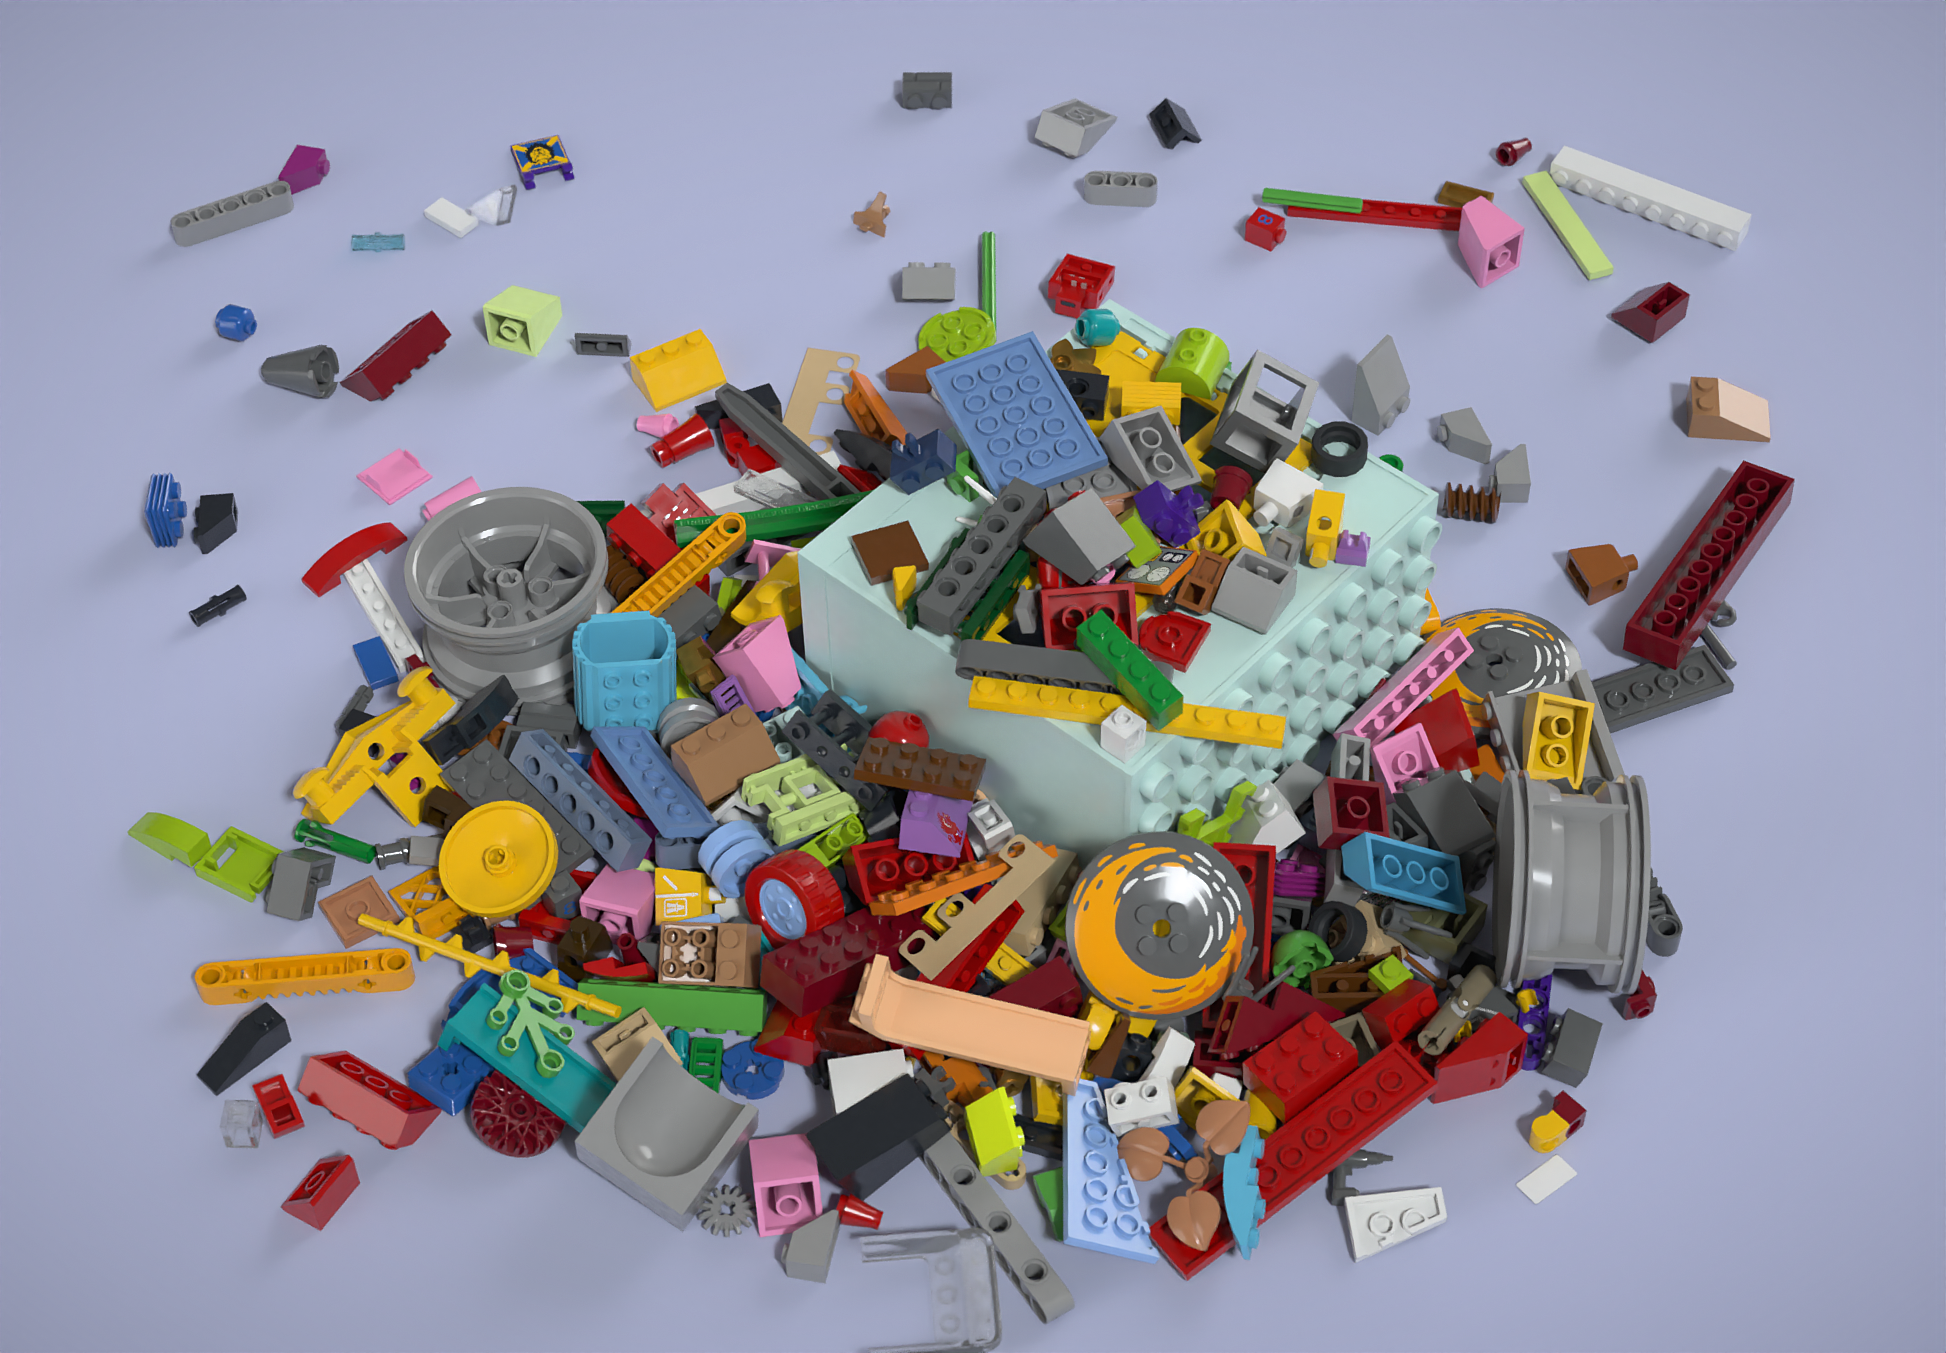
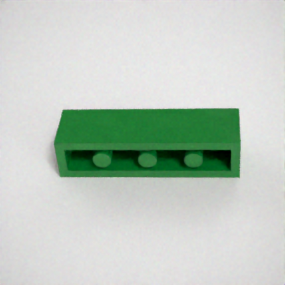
(1130, 670)

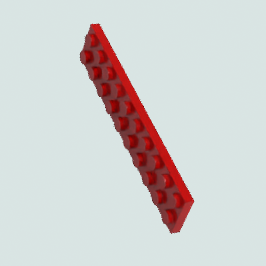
(1313, 1146)

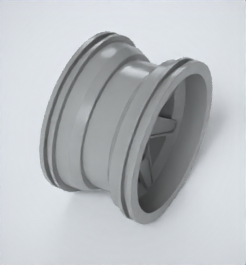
(495, 567)

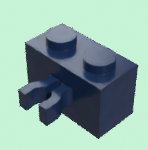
(922, 460)

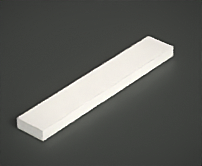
(382, 614)

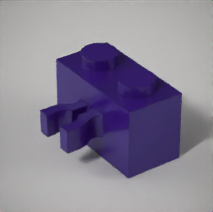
(1169, 513)

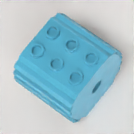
(623, 670)

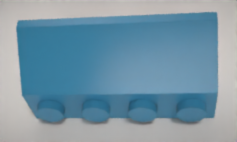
(1405, 871)

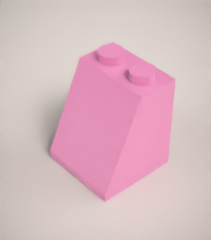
(1489, 241)
(762, 664)
(621, 902)
(785, 1183)

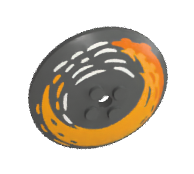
(1526, 645)
(1148, 881)

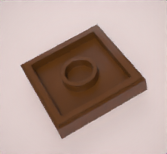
(889, 548)

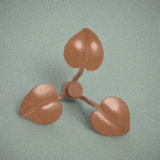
(1144, 1150)

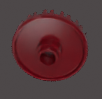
(513, 1119)

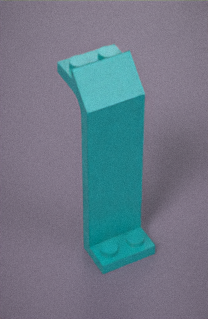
(570, 1095)

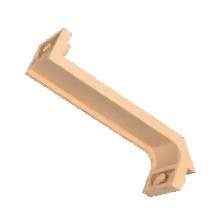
(970, 1026)

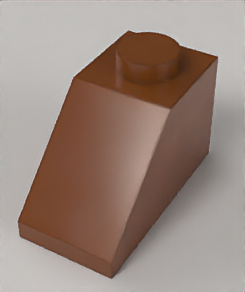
(910, 373)

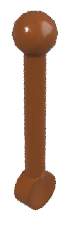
(1441, 982)

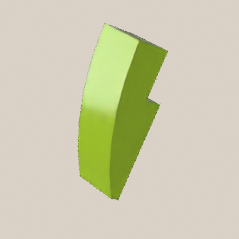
(171, 837)

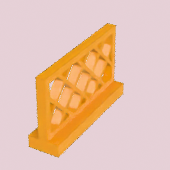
(439, 916)

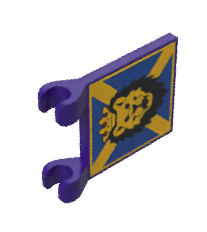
(541, 156)

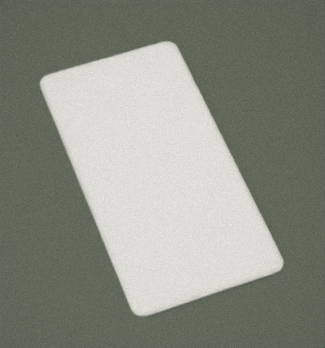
(1546, 1179)

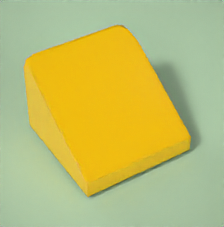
(903, 584)

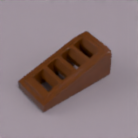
(1102, 1061)

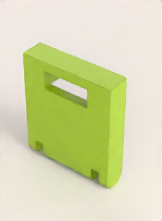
(246, 869)

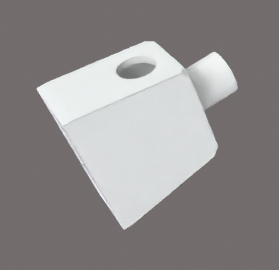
(1284, 495)

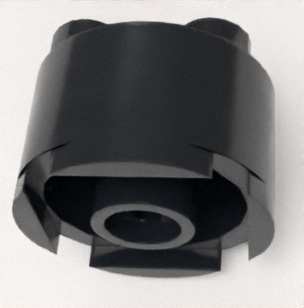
(885, 818)

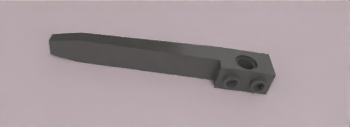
(783, 445)

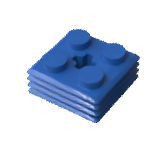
(165, 510)
(449, 1077)

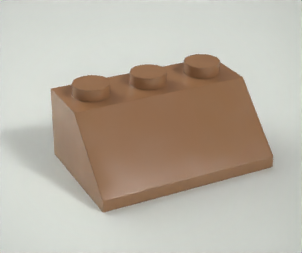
(724, 754)

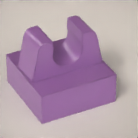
(1353, 549)

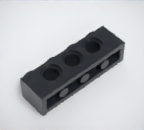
(1088, 391)

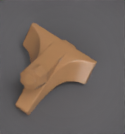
(873, 217)

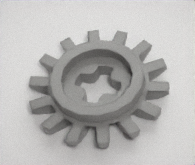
(726, 1222)

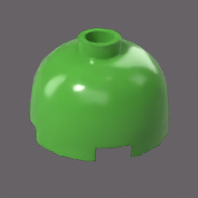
(1302, 950)

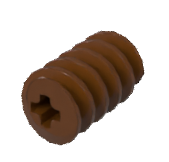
(1471, 502)
(621, 576)

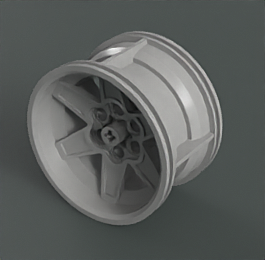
(1571, 881)

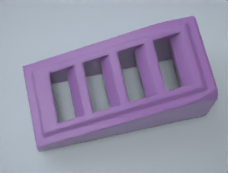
(739, 696)

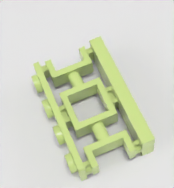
(811, 813)

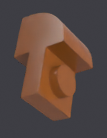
(1203, 583)

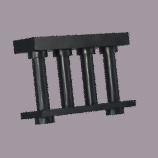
(827, 751)

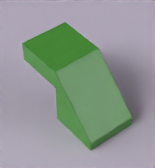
(1050, 1194)

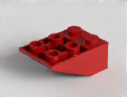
(1402, 1017)
(1481, 1061)

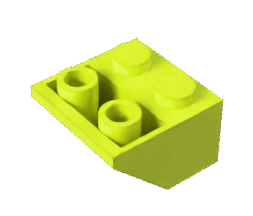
(993, 1133)

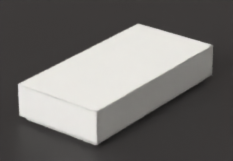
(451, 217)

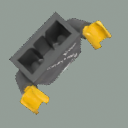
(1495, 1001)

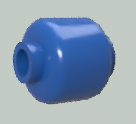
(236, 322)

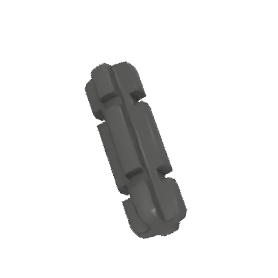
(358, 702)

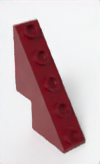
(1251, 1023)

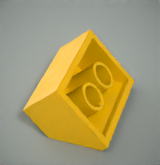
(677, 370)

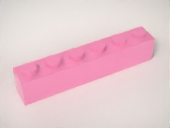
(1408, 687)

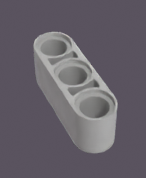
(1120, 188)

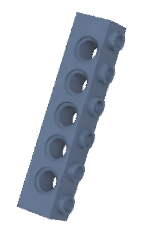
(580, 800)

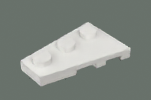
(1391, 1218)

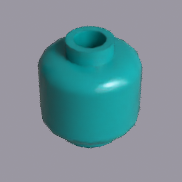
(1097, 327)

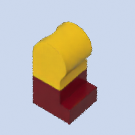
(1558, 1125)

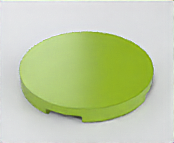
(958, 333)

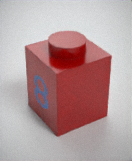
(1265, 229)

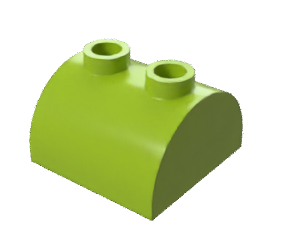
(1195, 362)

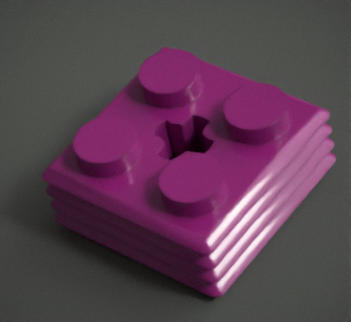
(1298, 881)

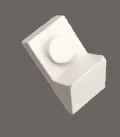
(992, 825)

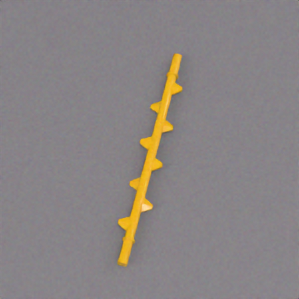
(499, 965)

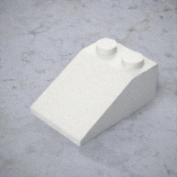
(1267, 820)

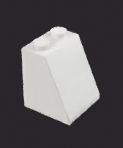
(862, 1075)

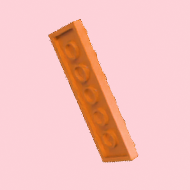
(950, 883)

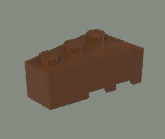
(1348, 985)

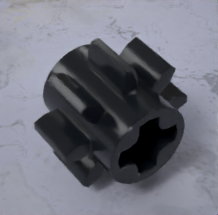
(820, 1068)

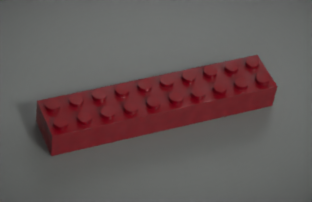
(1708, 565)

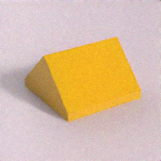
(1195, 1092)

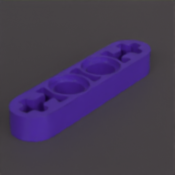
(1536, 1017)

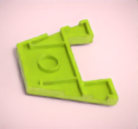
(1217, 829)

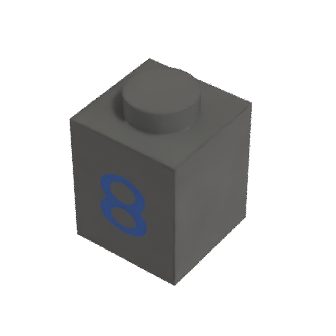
(562, 896)

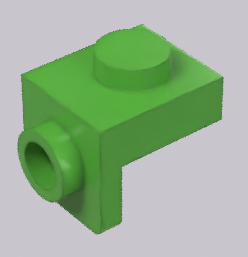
(956, 480)

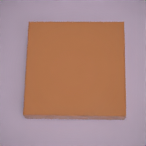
(348, 904)

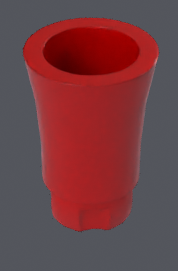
(682, 442)

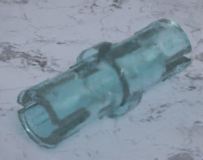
(378, 242)

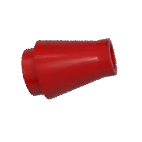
(858, 1213)

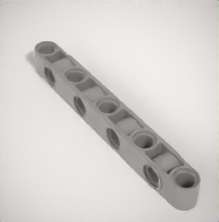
(985, 1210)

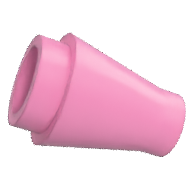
(657, 424)

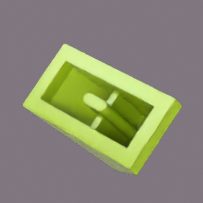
(1141, 535)

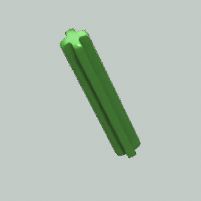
(1312, 200)

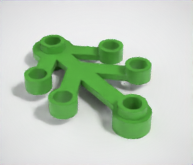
(531, 1020)

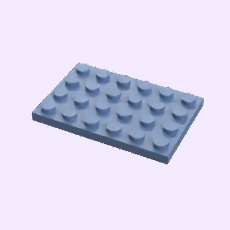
(1016, 415)

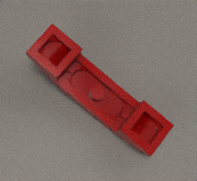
(349, 552)

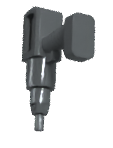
(1358, 1160)

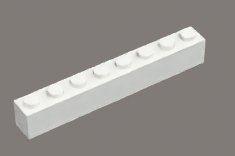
(1650, 198)

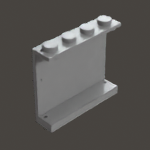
(1506, 724)

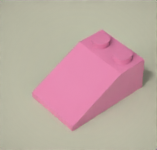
(1402, 759)

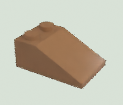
(1725, 412)

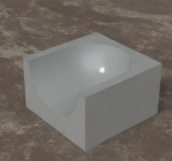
(665, 1136)

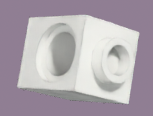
(1123, 734)

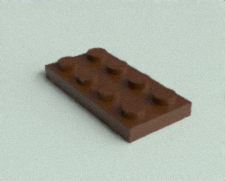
(920, 769)

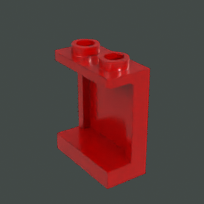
(551, 928)

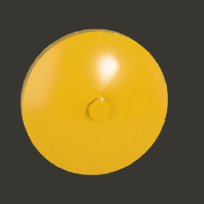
(498, 859)

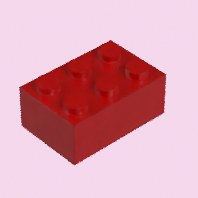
(1299, 1067)

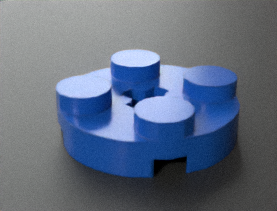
(745, 1083)

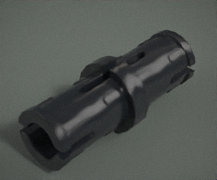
(232, 597)

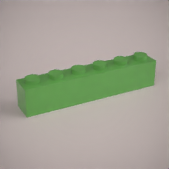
(679, 1005)

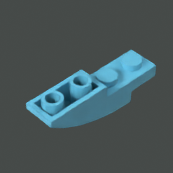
(1242, 1193)

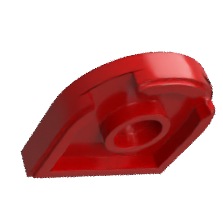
(1173, 638)

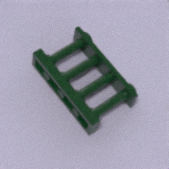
(986, 610)

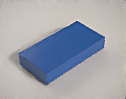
(375, 663)

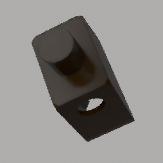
(582, 944)

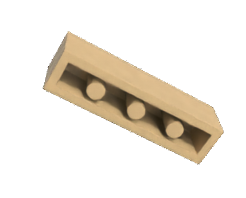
(1043, 902)

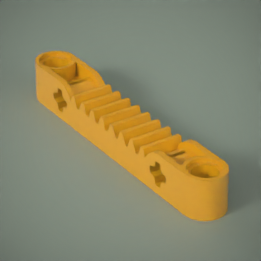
(688, 566)
(225, 983)

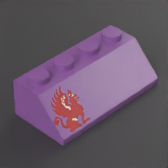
(934, 824)

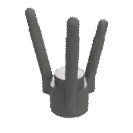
(1397, 919)
(1242, 987)

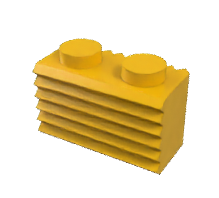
(1146, 395)

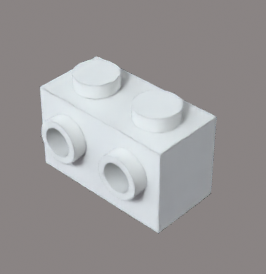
(1141, 1105)

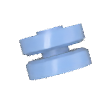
(732, 854)

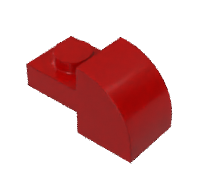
(278, 1106)

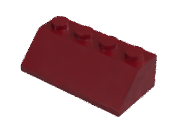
(398, 357)

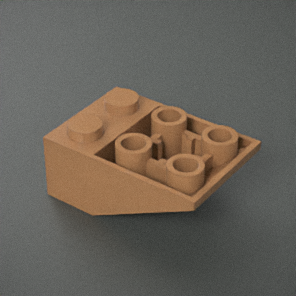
(710, 954)

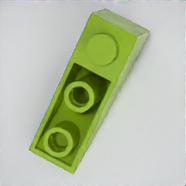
(835, 841)

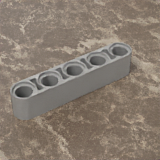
(232, 213)

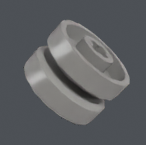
(683, 719)

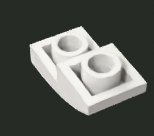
(1170, 1056)

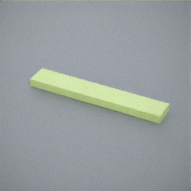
(1568, 225)

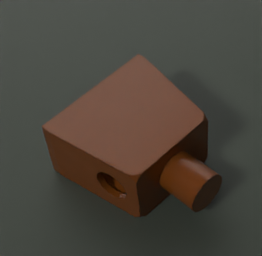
(1599, 571)

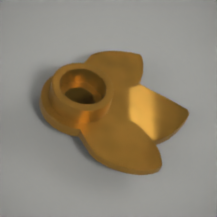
(1071, 359)

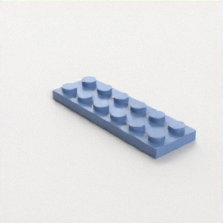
(654, 782)

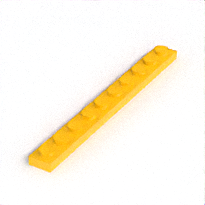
(1095, 707)

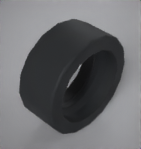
(1339, 465)
(1355, 933)

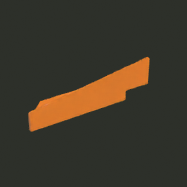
(872, 412)

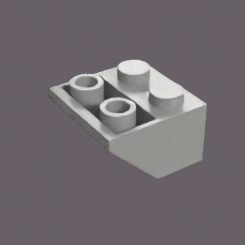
(928, 282)
(1255, 590)

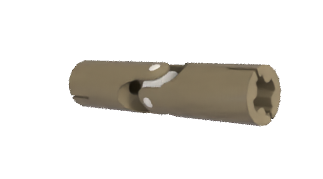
(1457, 1009)

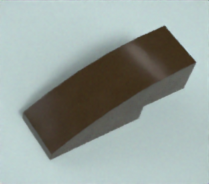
(444, 809)

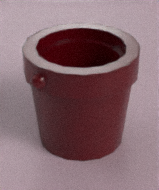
(1230, 484)
(512, 940)

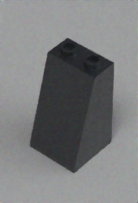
(880, 1135)

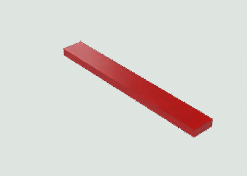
(1390, 214)

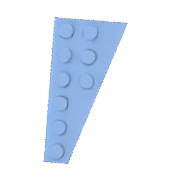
(1097, 1186)

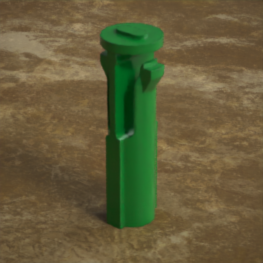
(337, 842)

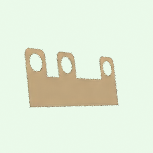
(812, 389)
(978, 916)

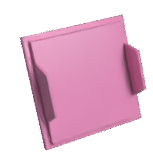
(394, 476)

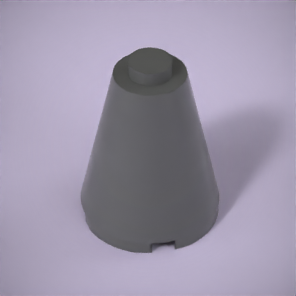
(304, 370)

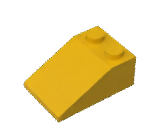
(1556, 737)

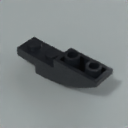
(868, 451)
(473, 722)

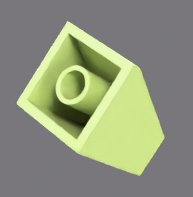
(521, 319)

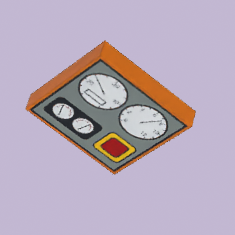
(1162, 571)

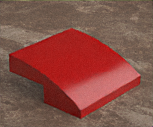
(613, 969)

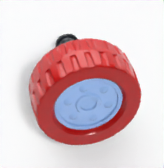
(794, 896)

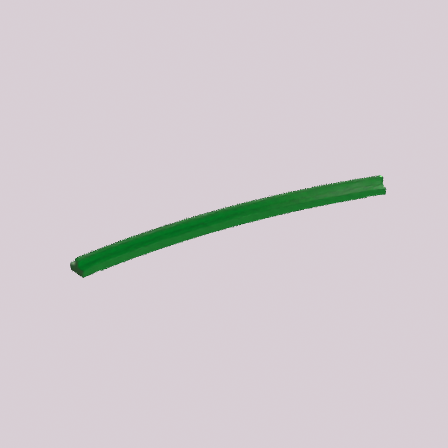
(775, 521)

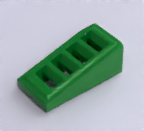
(707, 1051)

